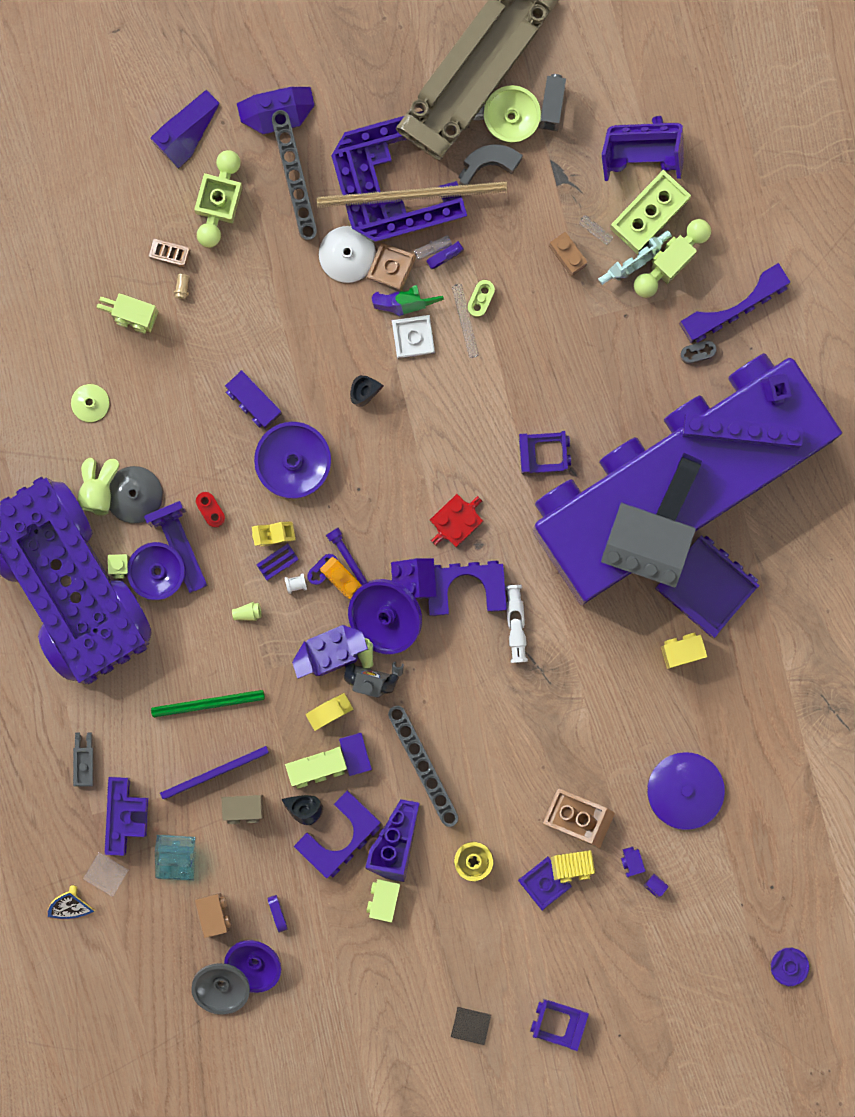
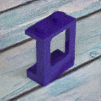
(528, 455)
(574, 1029)

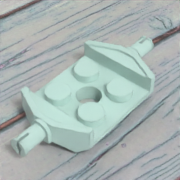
(631, 265)

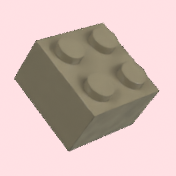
(242, 808)

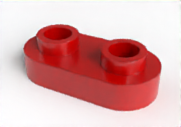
(210, 509)

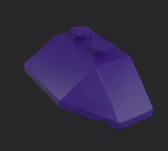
(259, 108)

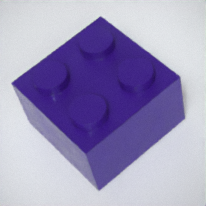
(416, 576)

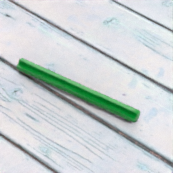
(207, 703)

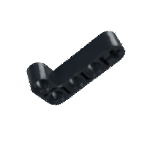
(679, 486)

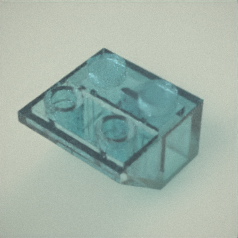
(175, 857)

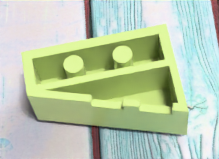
(316, 767)

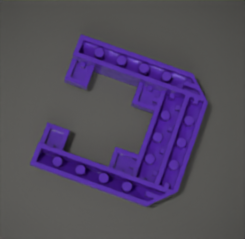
(354, 165)

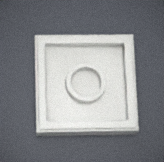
(413, 336)

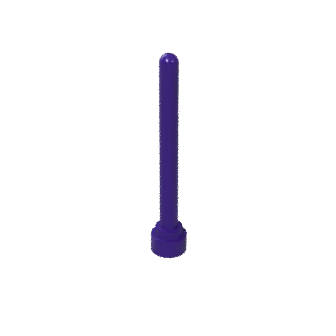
(336, 538)

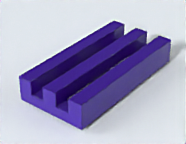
(263, 571)

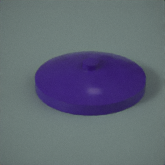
(292, 460)
(386, 615)
(685, 790)

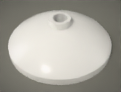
(346, 267)

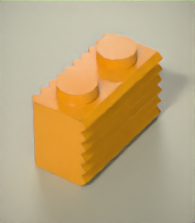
(340, 577)

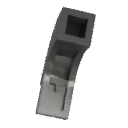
(489, 155)

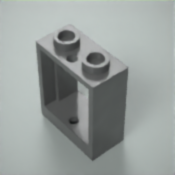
(552, 102)

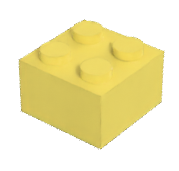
(683, 651)

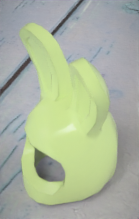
(95, 493)

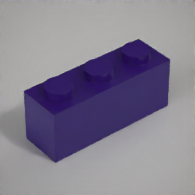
(252, 400)

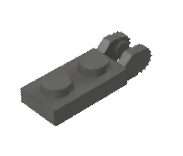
(83, 762)

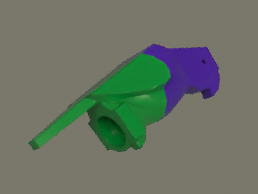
(403, 301)

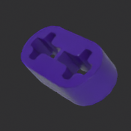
(316, 568)
(277, 913)

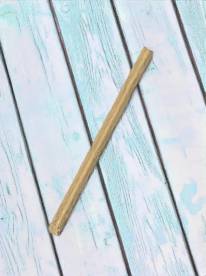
(360, 198)

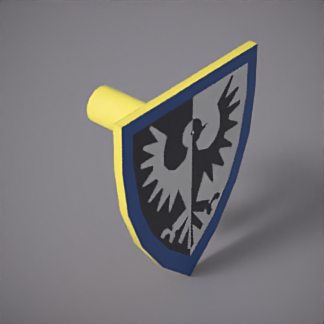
(68, 906)

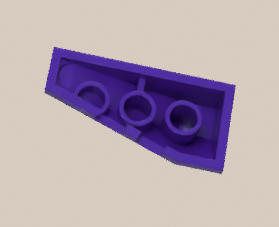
(184, 131)
(392, 849)

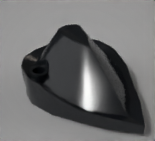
(363, 390)
(304, 808)

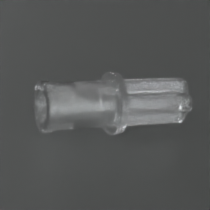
(433, 247)

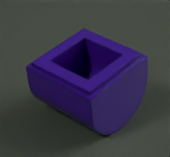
(655, 886)

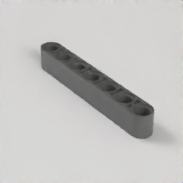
(294, 165)
(422, 756)

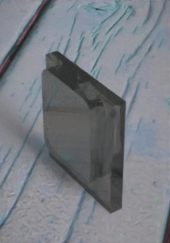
(470, 1025)

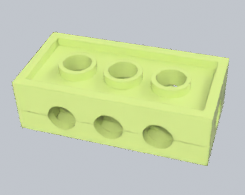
(649, 199)

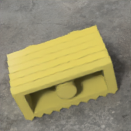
(573, 865)

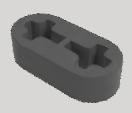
(696, 348)

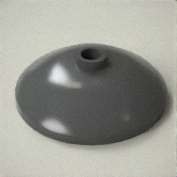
(147, 497)
(219, 996)

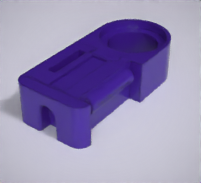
(445, 255)

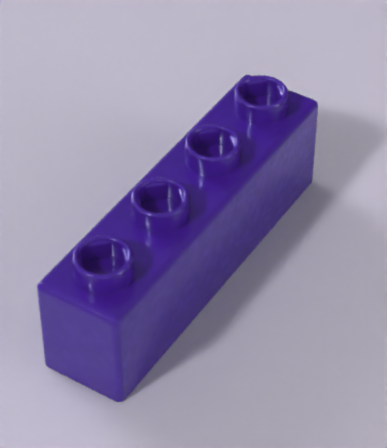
(579, 523)

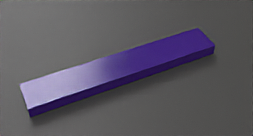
(214, 772)

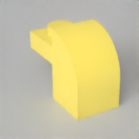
(273, 534)
(329, 711)

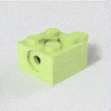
(130, 312)

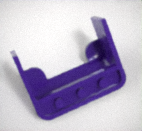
(643, 144)

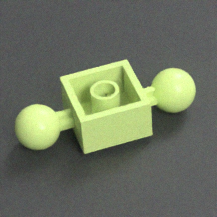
(211, 187)
(673, 259)

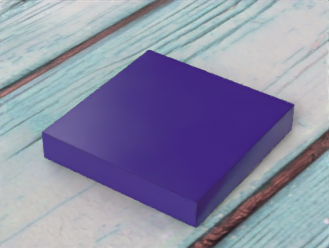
(541, 884)

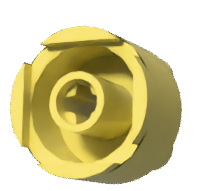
(463, 866)

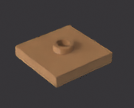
(391, 266)

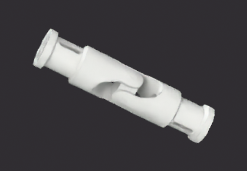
(517, 637)

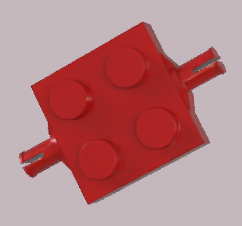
(456, 520)

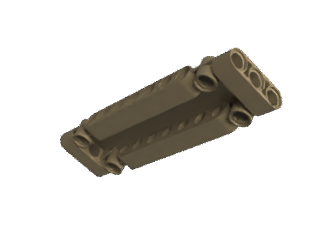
(472, 72)

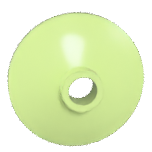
(97, 409)

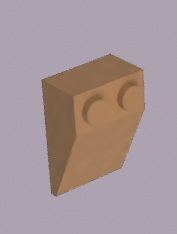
(579, 818)

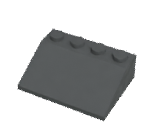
(648, 545)

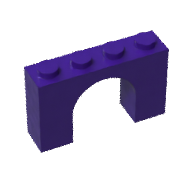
(490, 576)
(363, 824)

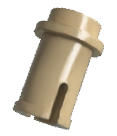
(182, 286)

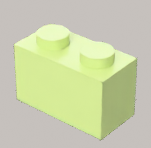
(384, 900)

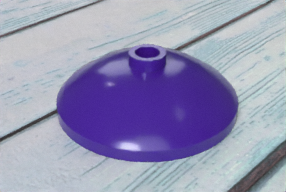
(142, 571)
(260, 974)

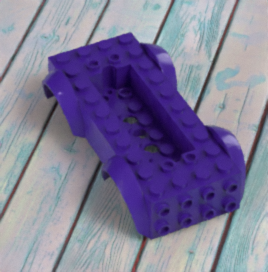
(80, 636)

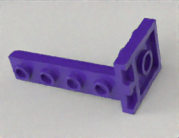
(169, 521)

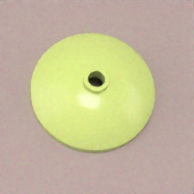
(513, 101)

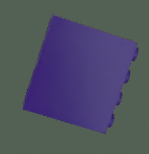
(709, 587)

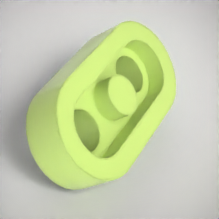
(481, 299)

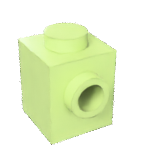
(118, 565)

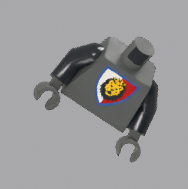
(371, 681)

